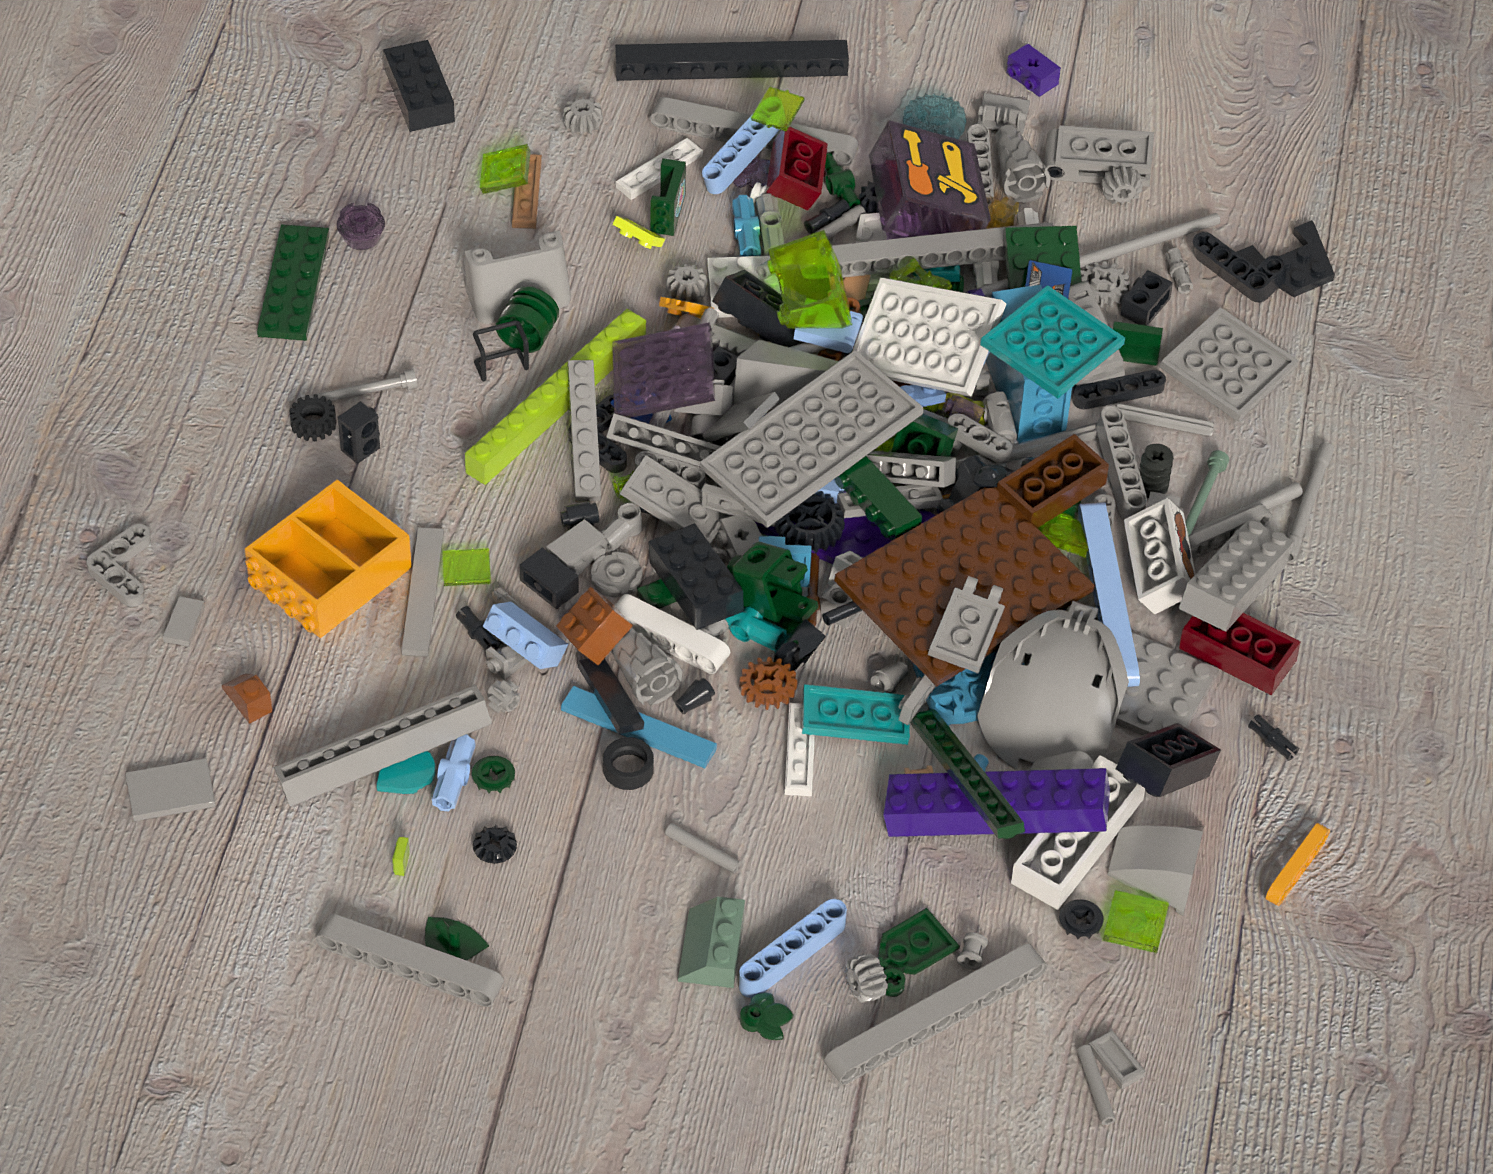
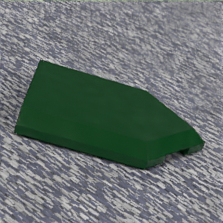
(915, 944)

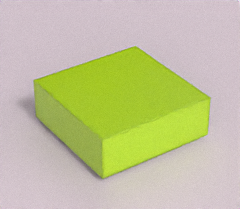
(401, 856)

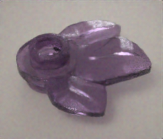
(755, 172)

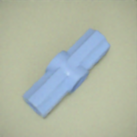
(453, 773)

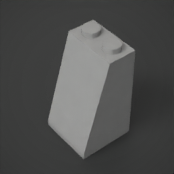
(775, 368)

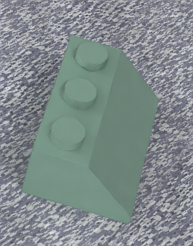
(713, 942)

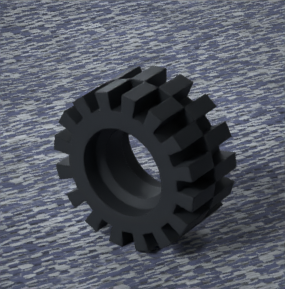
(314, 428)

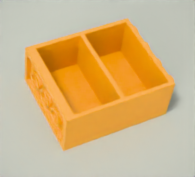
(328, 558)

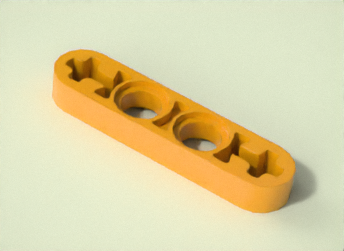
(1297, 864)

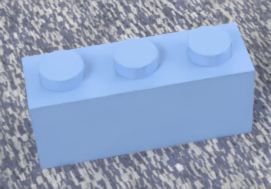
(525, 635)

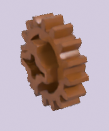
(768, 683)

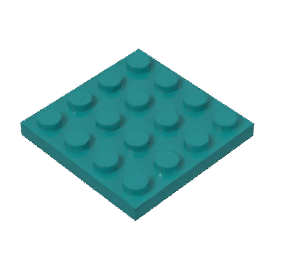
(1052, 341)

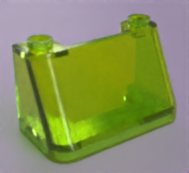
(810, 284)

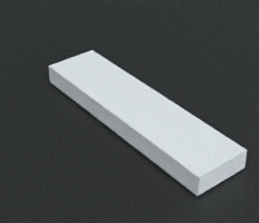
(649, 173)
(799, 755)

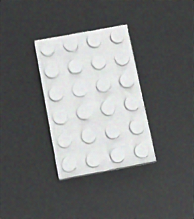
(928, 335)

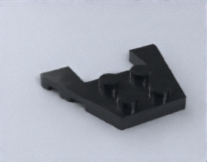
(1305, 266)

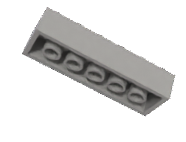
(1236, 575)

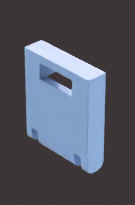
(835, 339)

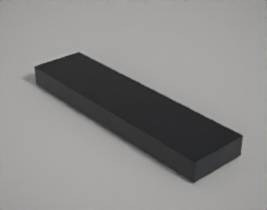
(611, 696)

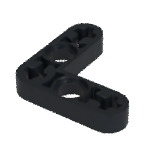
(616, 452)

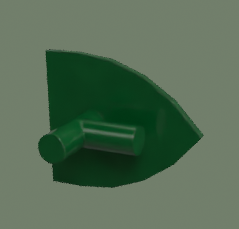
(453, 938)

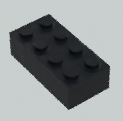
(419, 85)
(696, 576)
(1167, 760)

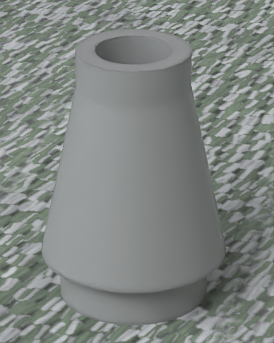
(889, 677)

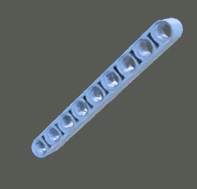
(1108, 587)

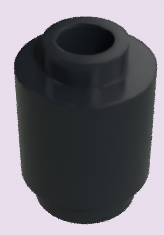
(576, 513)

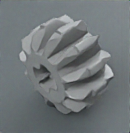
(582, 115)
(1122, 185)
(686, 283)
(866, 977)

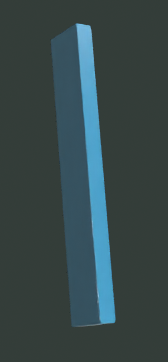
(655, 732)

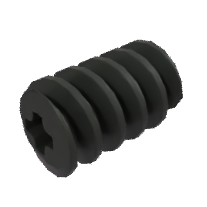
(1156, 468)

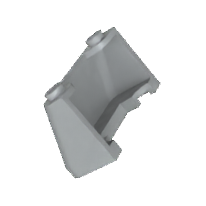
(493, 281)

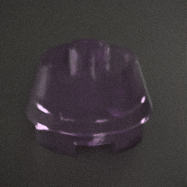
(361, 225)

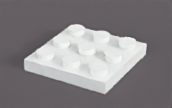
(721, 267)

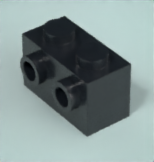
(549, 578)

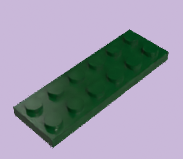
(293, 282)

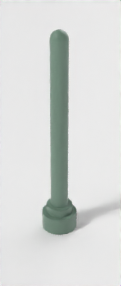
(1216, 463)

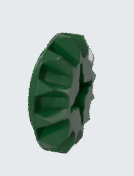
(500, 766)

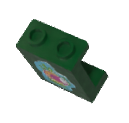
(667, 207)

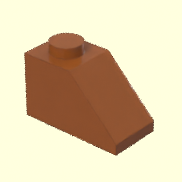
(249, 696)

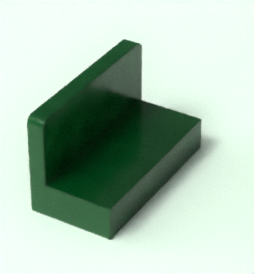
(1140, 344)

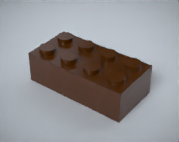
(1055, 480)

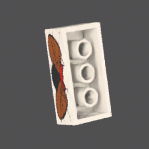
(1160, 554)

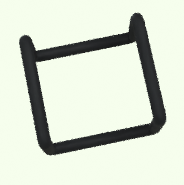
(524, 359)

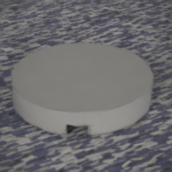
(616, 574)

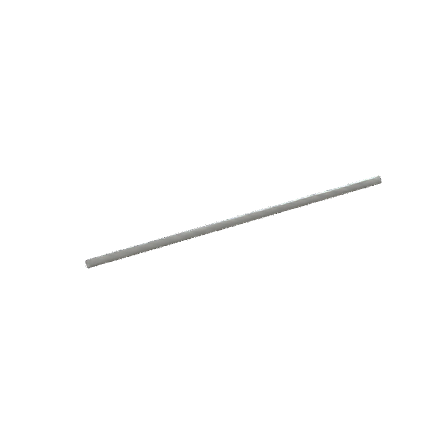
(1095, 256)

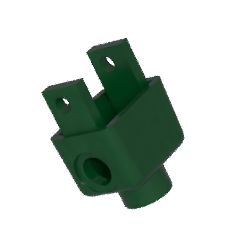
(767, 570)

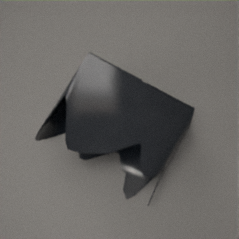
(808, 638)

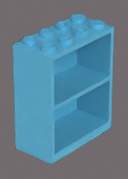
(1032, 408)

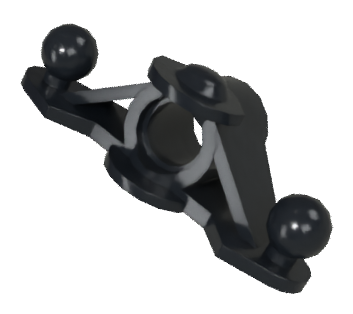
(973, 476)

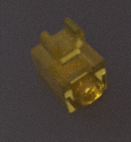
(1001, 213)

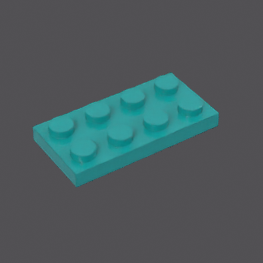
(853, 714)

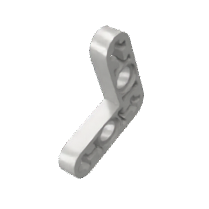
(113, 562)

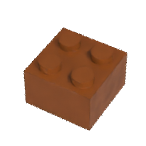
(594, 625)

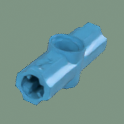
(746, 226)

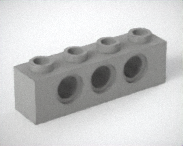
(915, 468)

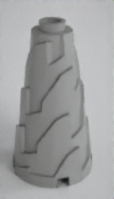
(1021, 168)
(646, 668)

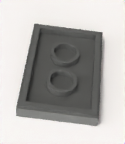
(741, 417)

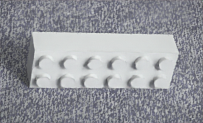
(1059, 861)

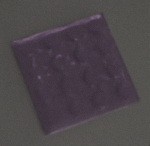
(663, 371)

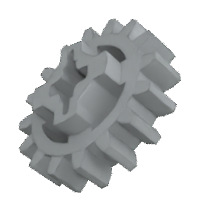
(1104, 281)

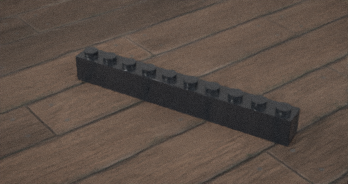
(731, 60)

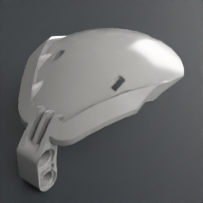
(1052, 701)

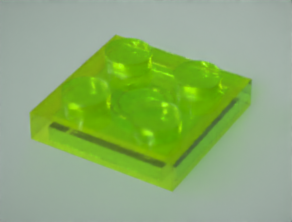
(505, 169)
(1136, 921)

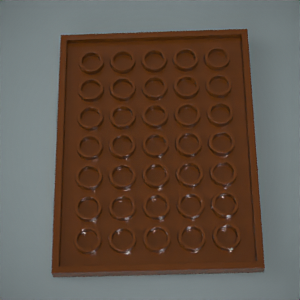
(981, 537)

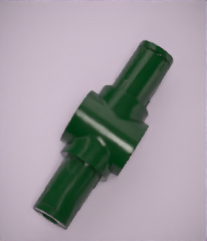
(840, 181)

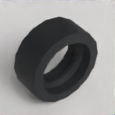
(628, 780)

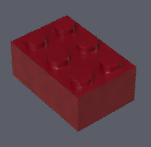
(797, 168)

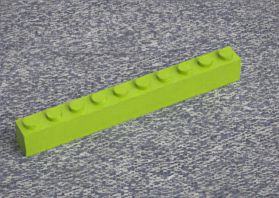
(546, 403)

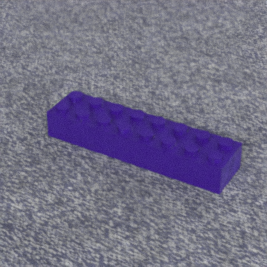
(1042, 798)

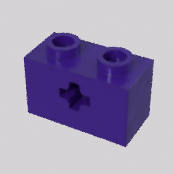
(1033, 70)

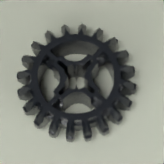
(810, 524)

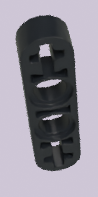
(1152, 380)

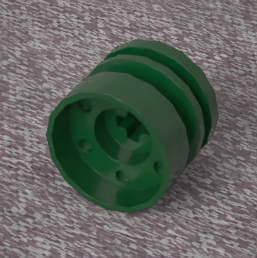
(536, 314)

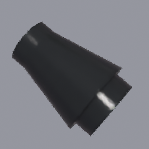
(696, 695)

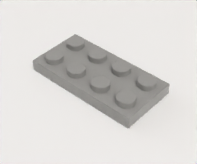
(671, 498)

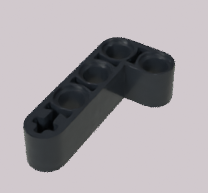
(1210, 250)

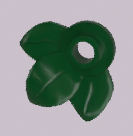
(765, 1016)

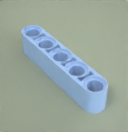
(736, 155)
(798, 937)

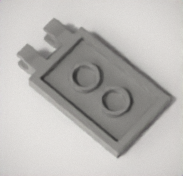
(967, 627)

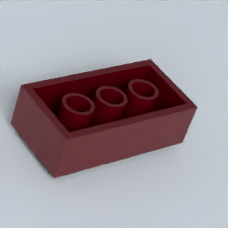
(1246, 650)

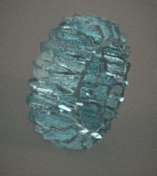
(936, 115)

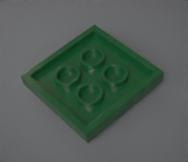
(1041, 244)

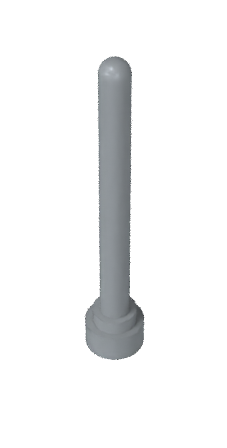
(405, 380)

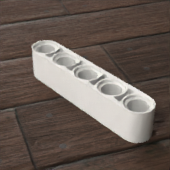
(674, 634)

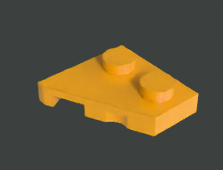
(677, 306)

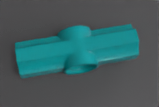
(751, 626)

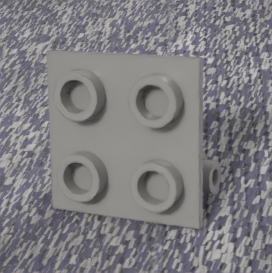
(1002, 111)

